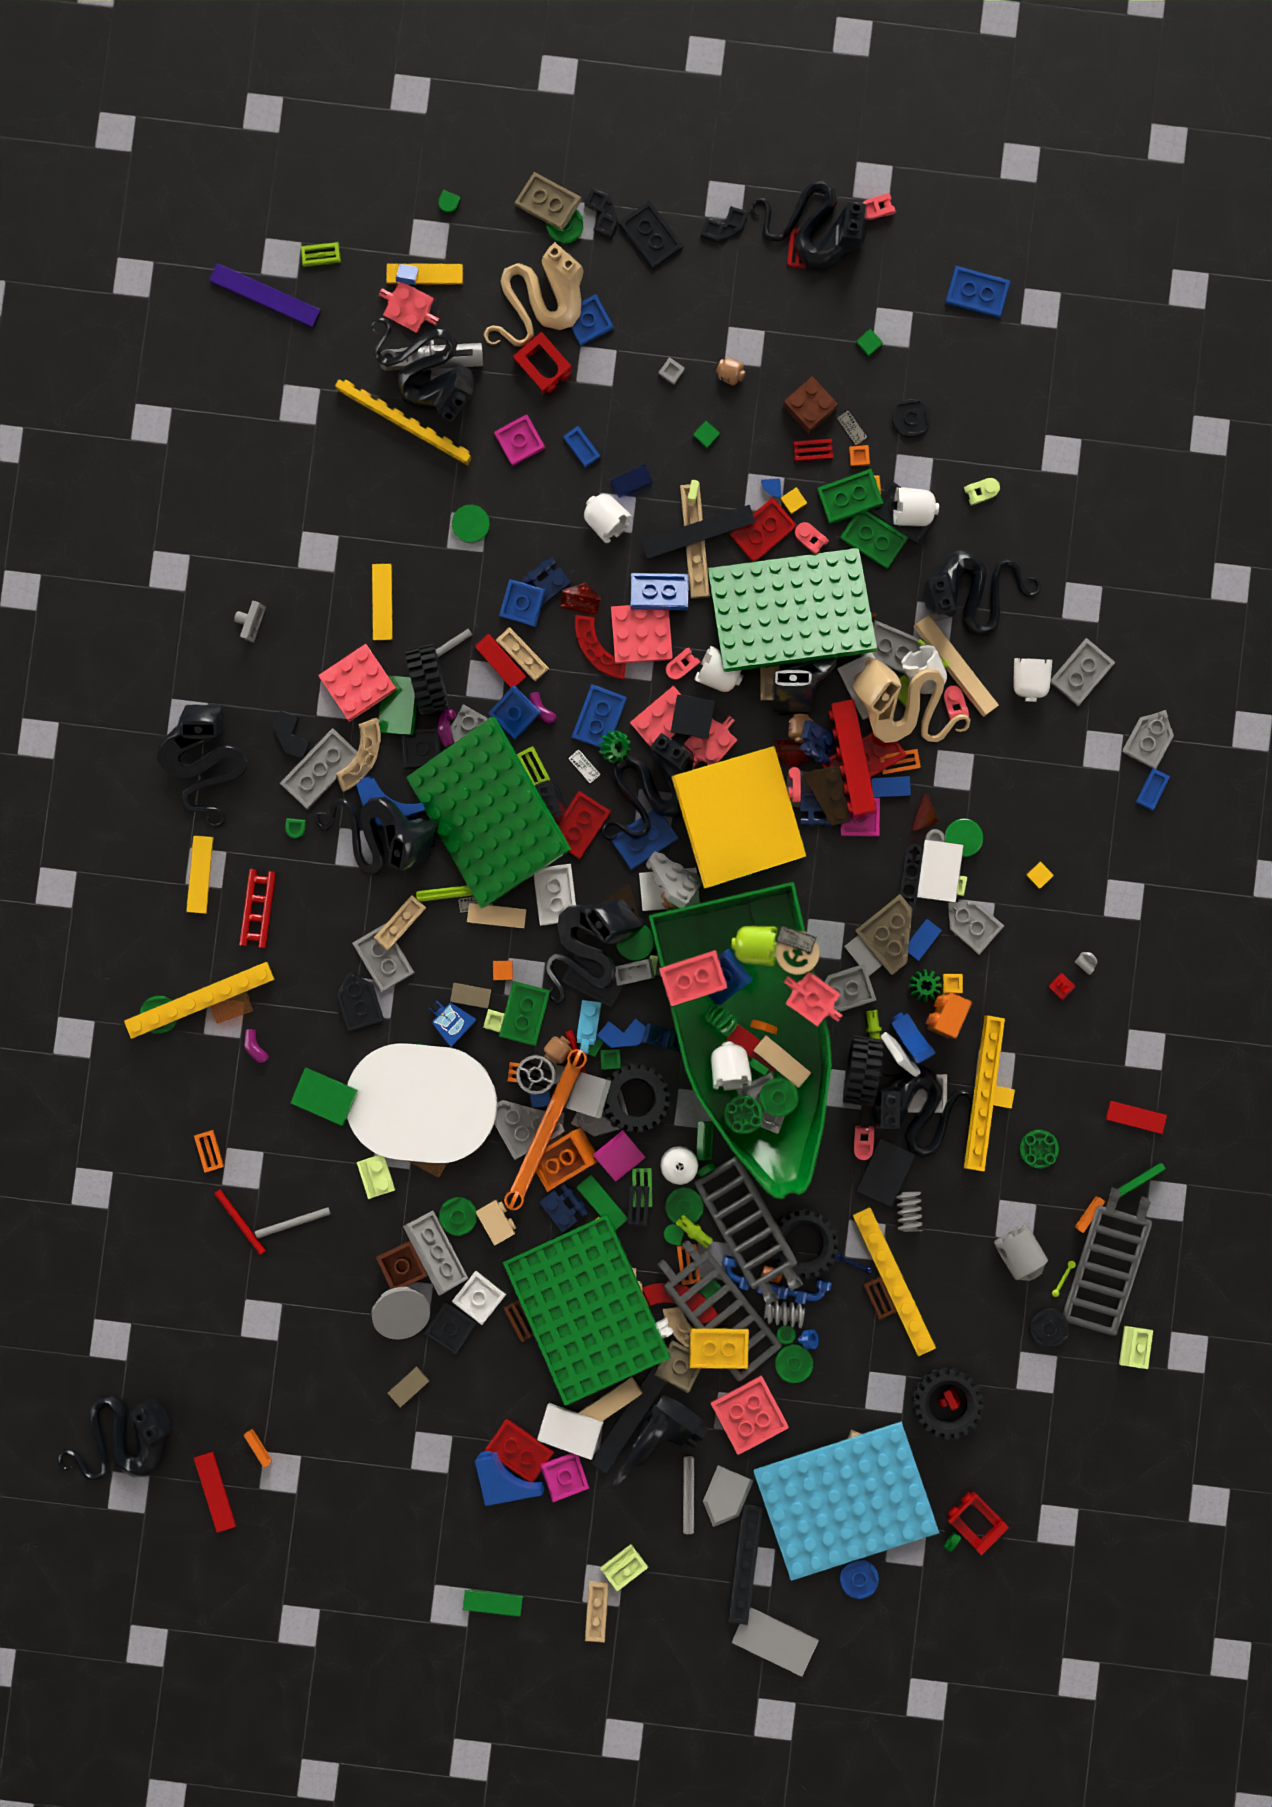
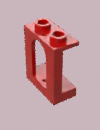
(528, 350)
(991, 1536)

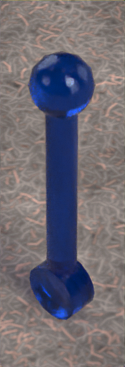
(868, 1270)

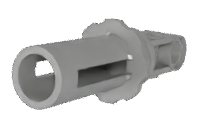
(462, 349)

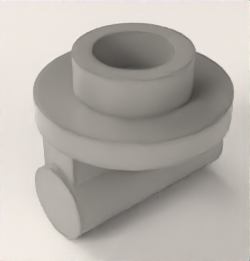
(1087, 962)

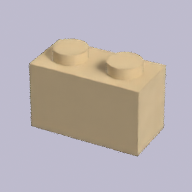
(496, 1222)

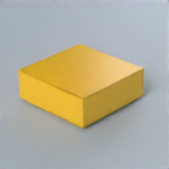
(793, 500)
(1039, 875)
(953, 983)
(1003, 1097)

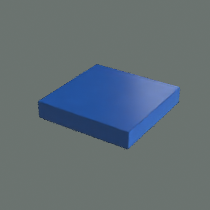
(592, 321)
(522, 602)
(514, 712)

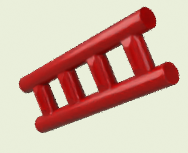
(250, 898)

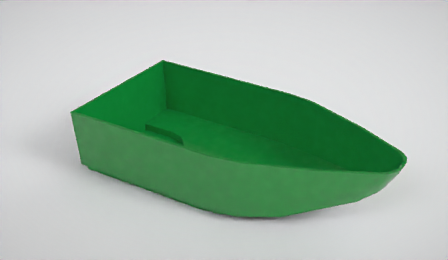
(781, 1160)

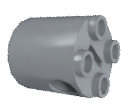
(527, 1070)
(1022, 1253)

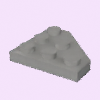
(677, 882)
(519, 1125)

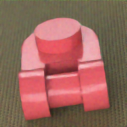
(873, 209)
(805, 532)
(676, 669)
(953, 696)
(795, 791)
(863, 1149)

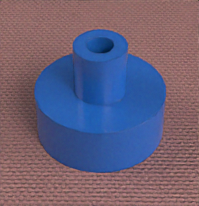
(809, 1339)

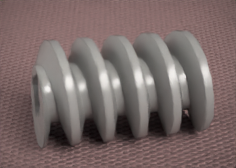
(909, 1211)
(784, 1313)

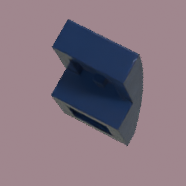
(661, 1037)

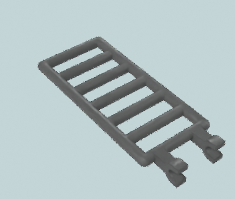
(786, 1268)
(1129, 1277)
(729, 1286)

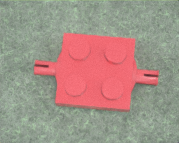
(408, 307)
(715, 747)
(813, 998)

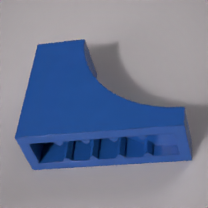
(369, 788)
(911, 1038)
(499, 1484)

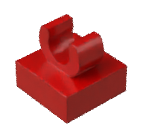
(1061, 986)
(950, 1398)

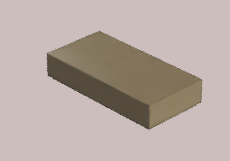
(470, 995)
(408, 1386)

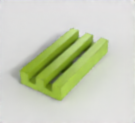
(322, 254)
(525, 752)

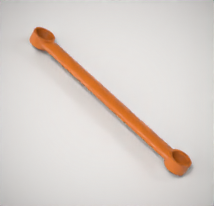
(545, 1129)

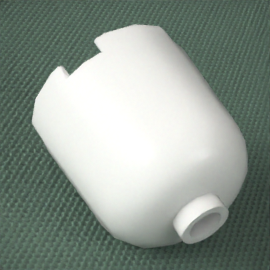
(914, 507)
(606, 516)
(924, 659)
(713, 674)
(1032, 678)
(730, 1067)
(672, 1158)

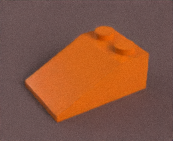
(565, 1159)

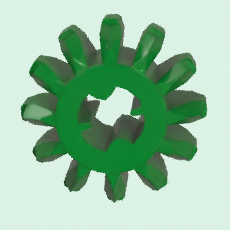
(614, 746)
(924, 992)
(721, 1020)

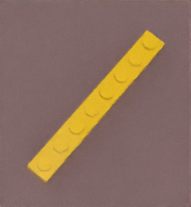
(397, 417)
(199, 1000)
(984, 1093)
(894, 1281)

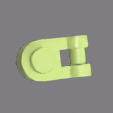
(988, 488)

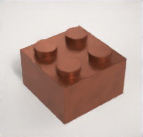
(810, 405)
(401, 1266)

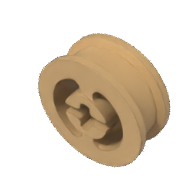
(812, 958)

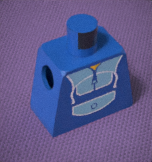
(451, 1021)

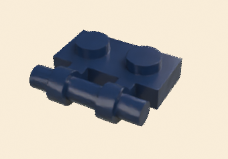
(553, 583)
(817, 742)
(810, 804)
(559, 1211)

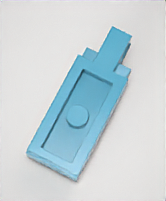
(588, 1024)

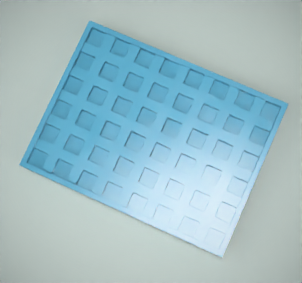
(846, 1501)

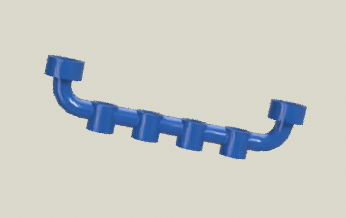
(781, 1290)

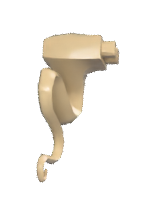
(564, 278)
(879, 692)

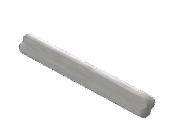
(688, 1495)

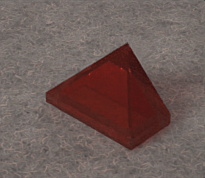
(581, 599)
(790, 752)
(925, 815)

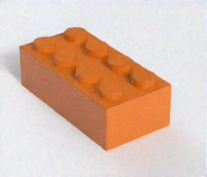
(948, 1015)

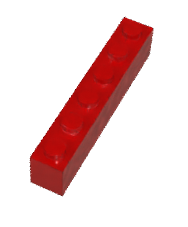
(853, 758)

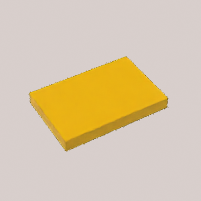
(718, 1348)

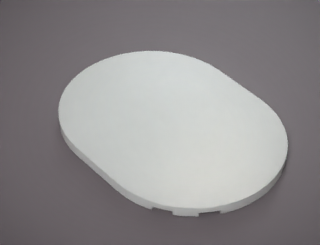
(422, 1103)

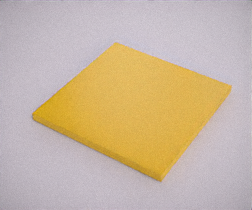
(738, 816)

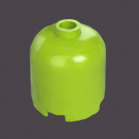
(756, 945)

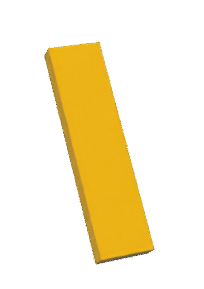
(431, 273)
(382, 602)
(200, 874)

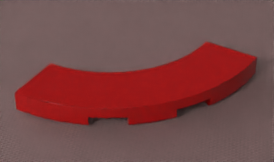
(594, 651)
(656, 1294)

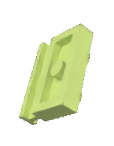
(376, 1176)
(1136, 1347)
(624, 1567)

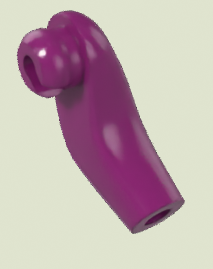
(546, 715)
(444, 726)
(253, 1048)

